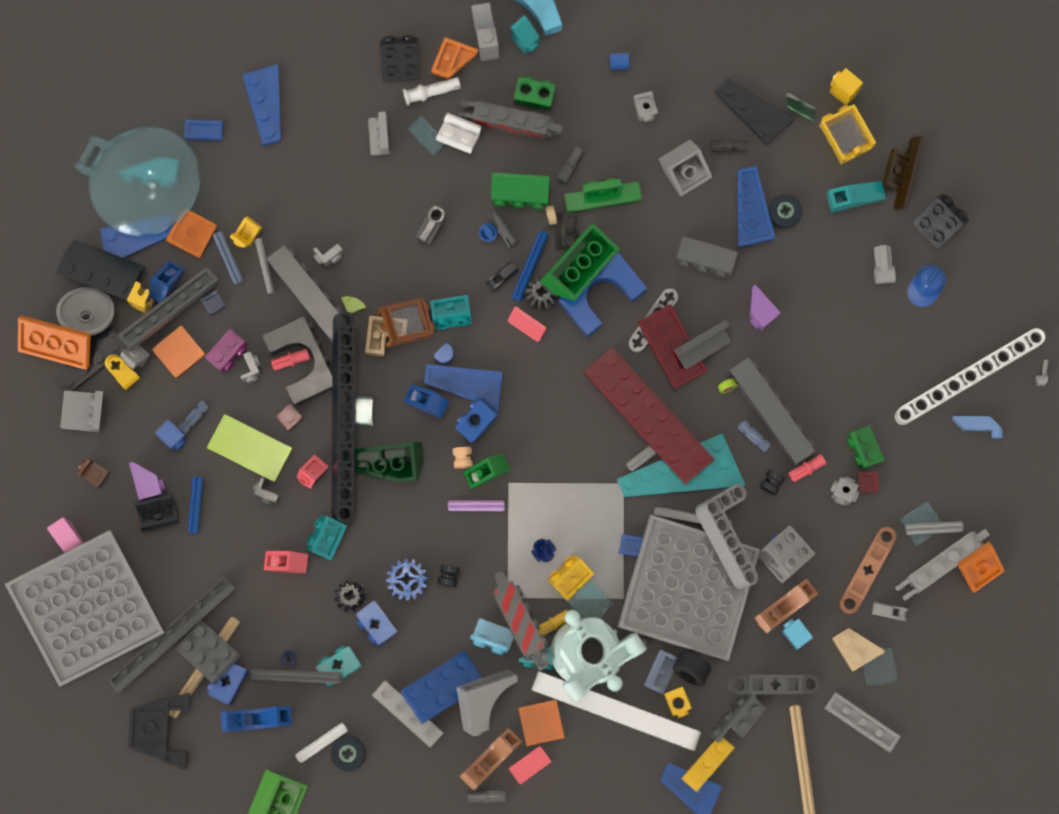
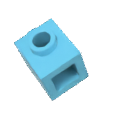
(796, 633)

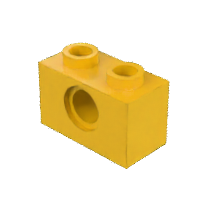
(845, 86)

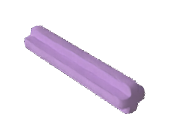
(476, 505)

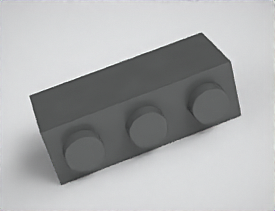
(706, 257)

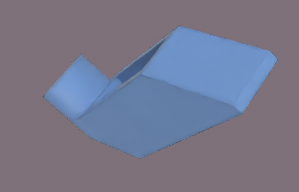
(979, 423)

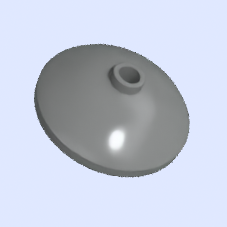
(84, 304)

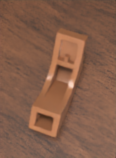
(786, 606)
(491, 759)

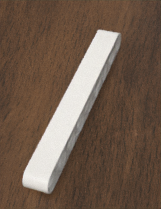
(976, 369)
(620, 713)

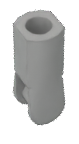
(886, 610)

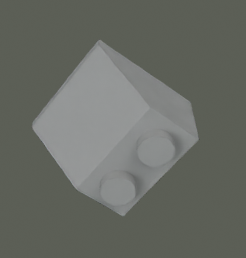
(685, 167)

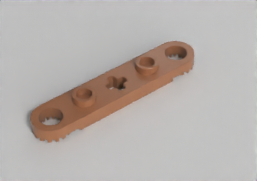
(860, 582)

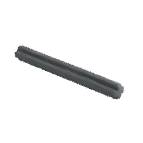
(296, 676)

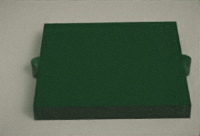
(801, 106)

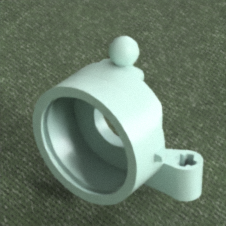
(578, 673)

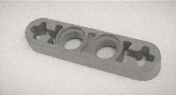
(662, 298)

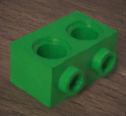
(533, 98)

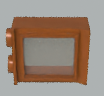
(406, 322)

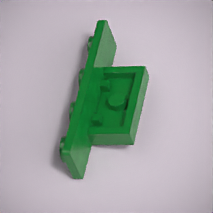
(602, 194)

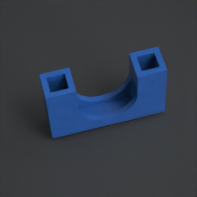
(615, 272)

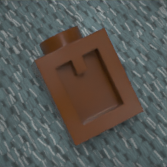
(92, 472)

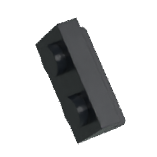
(157, 512)

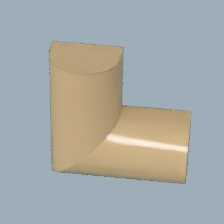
(375, 337)

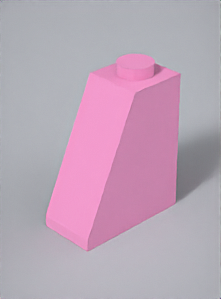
(65, 534)

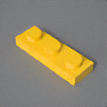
(707, 764)

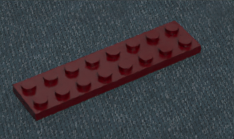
(648, 416)

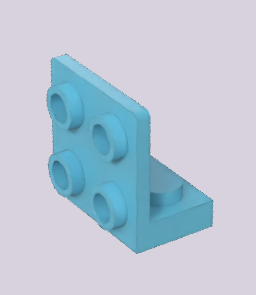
(493, 636)

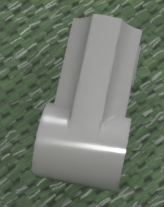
(883, 269)

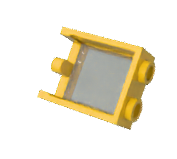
(847, 133)

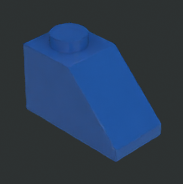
(165, 281)
(426, 400)

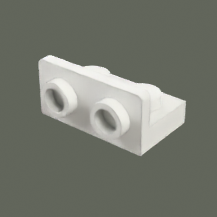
(459, 133)

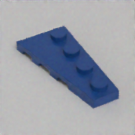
(753, 214)
(126, 244)
(466, 382)

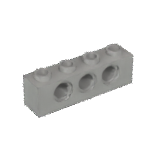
(400, 708)

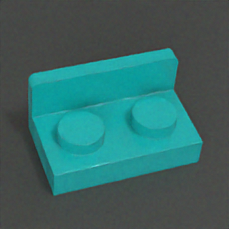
(451, 312)
(325, 537)

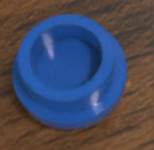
(488, 232)

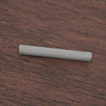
(264, 265)

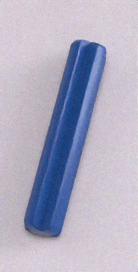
(195, 505)

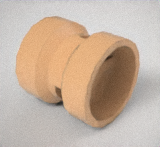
(462, 457)

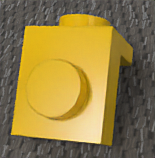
(246, 233)

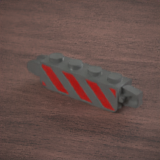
(510, 120)
(519, 621)

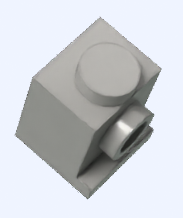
(640, 100)

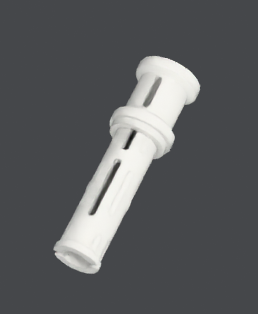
(423, 92)

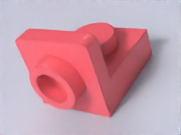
(312, 471)

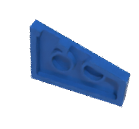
(700, 801)

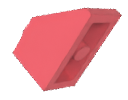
(286, 561)

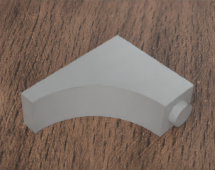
(485, 32)
(478, 699)

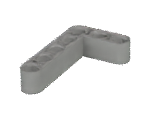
(724, 538)

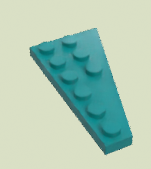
(661, 480)

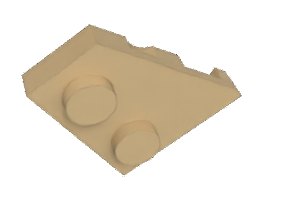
(856, 649)

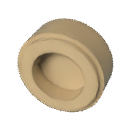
(551, 215)

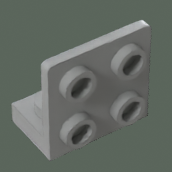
(81, 411)
(786, 554)

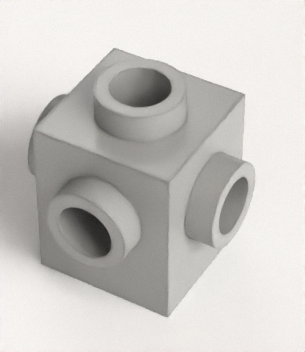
(841, 497)

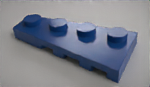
(264, 97)

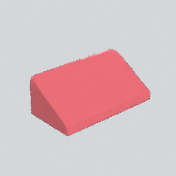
(527, 324)
(530, 765)

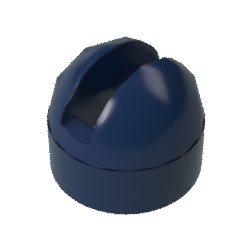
(292, 657)

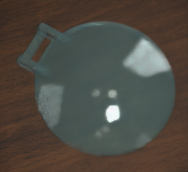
(141, 179)

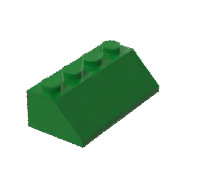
(580, 263)

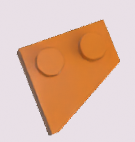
(452, 58)

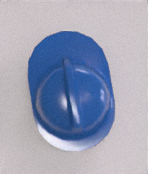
(926, 285)

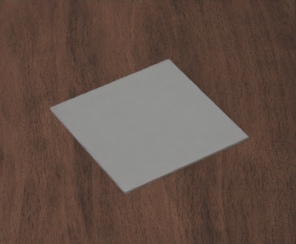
(578, 521)

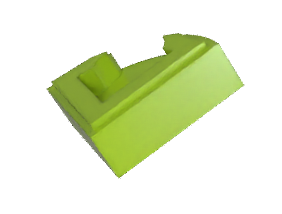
(353, 304)

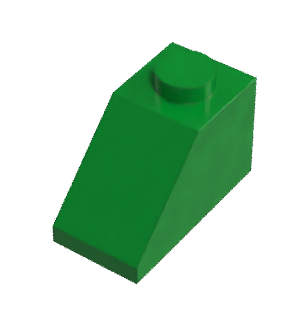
(487, 470)

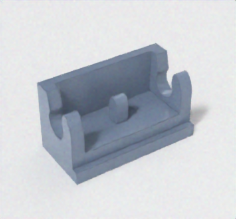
(660, 672)

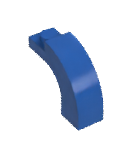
(256, 718)

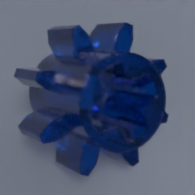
(543, 550)

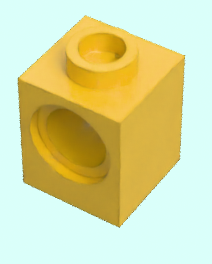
(677, 693)

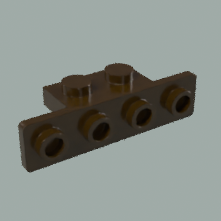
(902, 170)

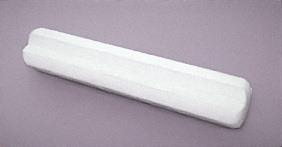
(321, 742)

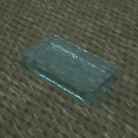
(426, 136)

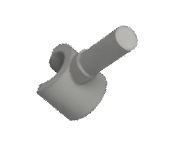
(1041, 380)

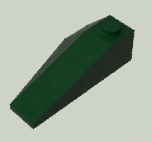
(392, 462)

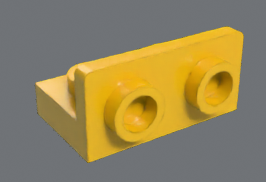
(570, 576)

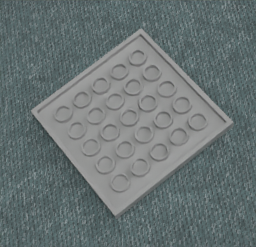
(683, 591)
(84, 608)

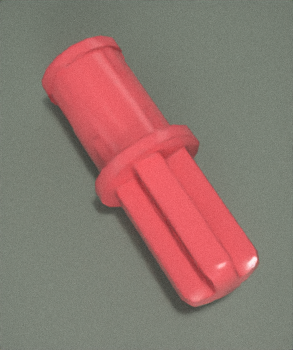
(290, 359)
(807, 468)

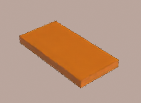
(54, 342)

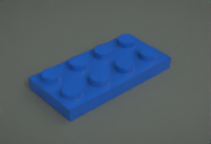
(439, 687)

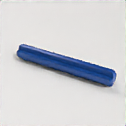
(530, 266)

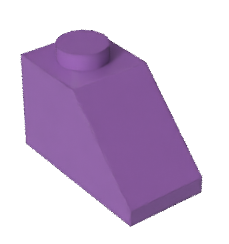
(761, 309)
(146, 483)

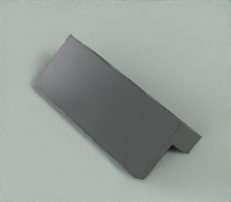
(703, 345)

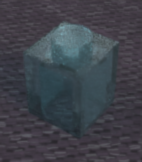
(363, 411)

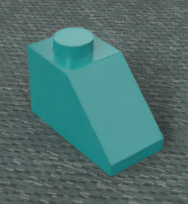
(525, 35)

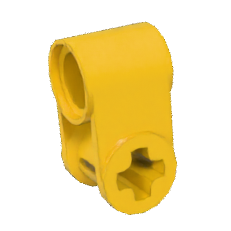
(123, 373)

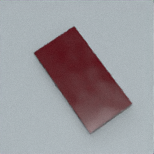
(665, 334)

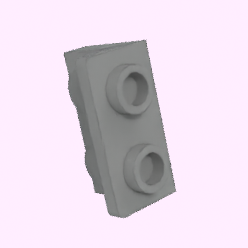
(379, 134)

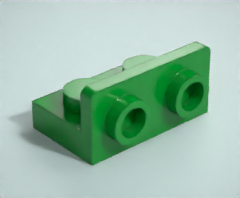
(865, 447)

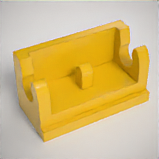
(138, 297)

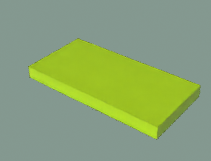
(249, 448)

